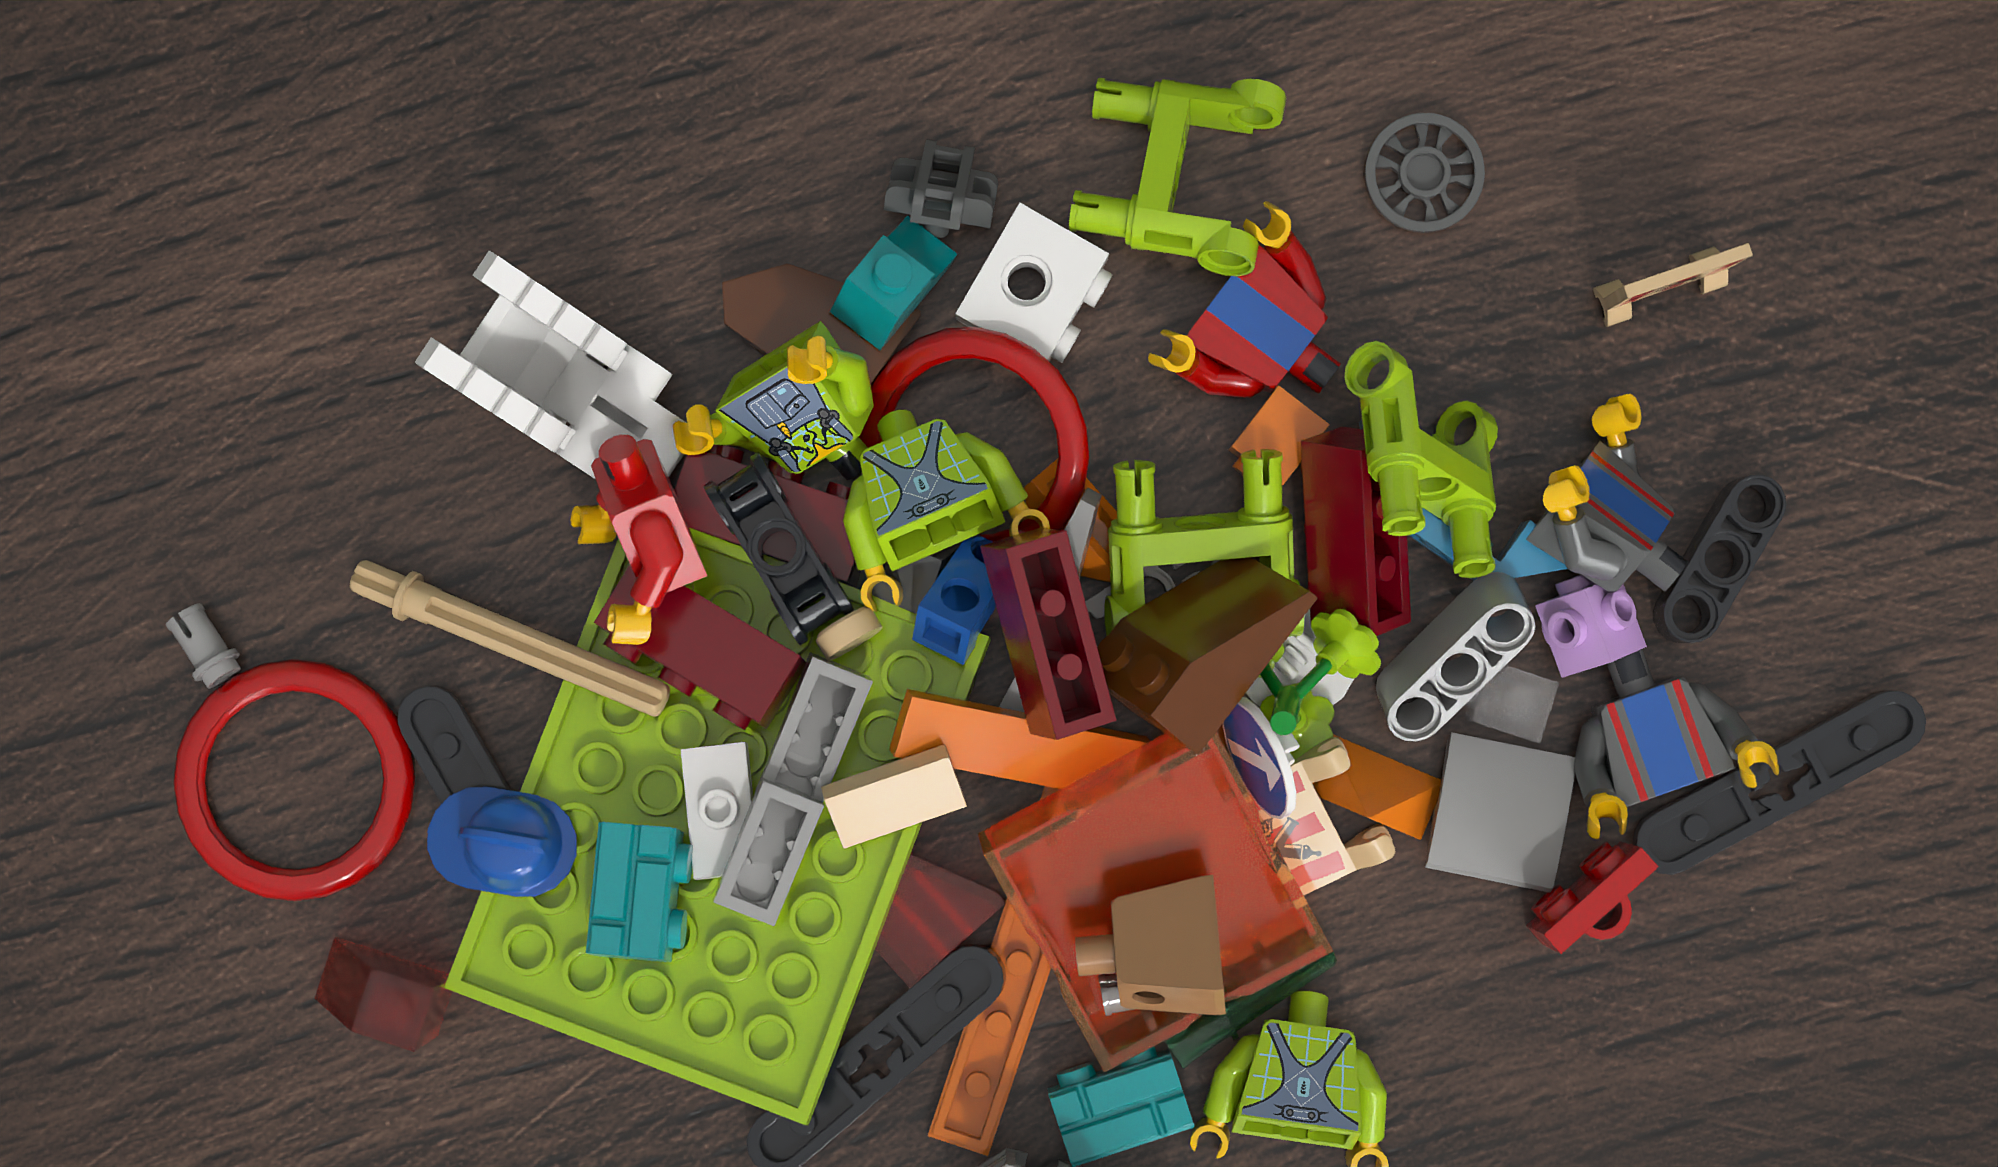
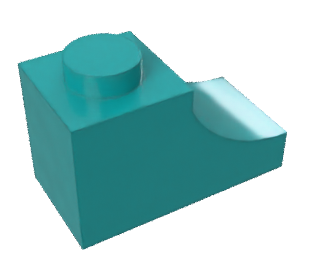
(892, 282)

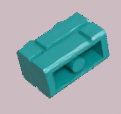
(638, 892)
(1119, 1107)

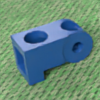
(956, 604)

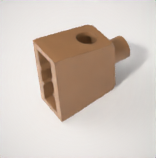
(1162, 949)

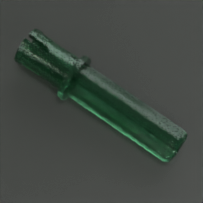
(1213, 1029)

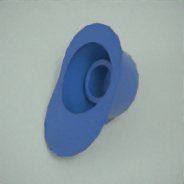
(502, 841)

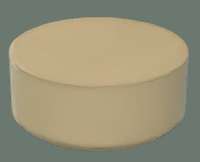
(848, 633)

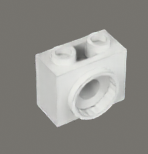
(1071, 276)

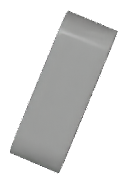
(1459, 628)

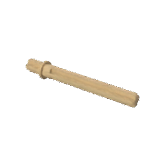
(430, 605)

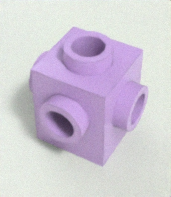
(1589, 625)

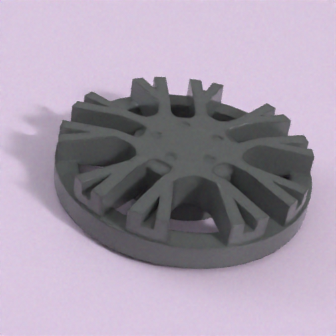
(1424, 172)

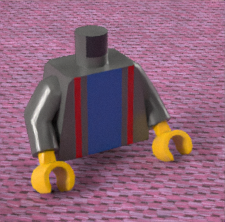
(1604, 514)
(1658, 742)

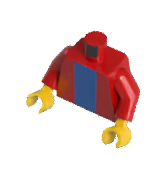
(1258, 323)
(650, 524)

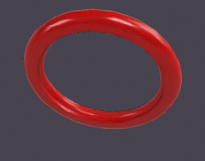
(1029, 365)
(192, 794)

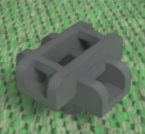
(940, 197)

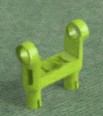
(1148, 217)
(1422, 468)
(1143, 540)

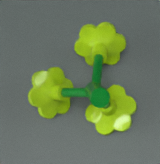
(1340, 647)

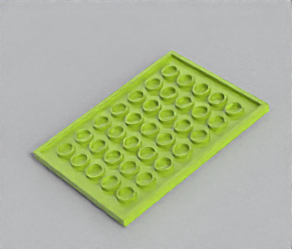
(743, 1000)

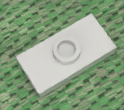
(716, 803)

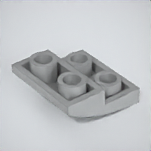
(1501, 812)

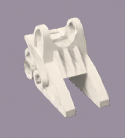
(543, 367)

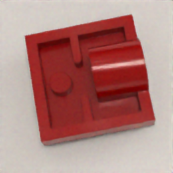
(1606, 882)

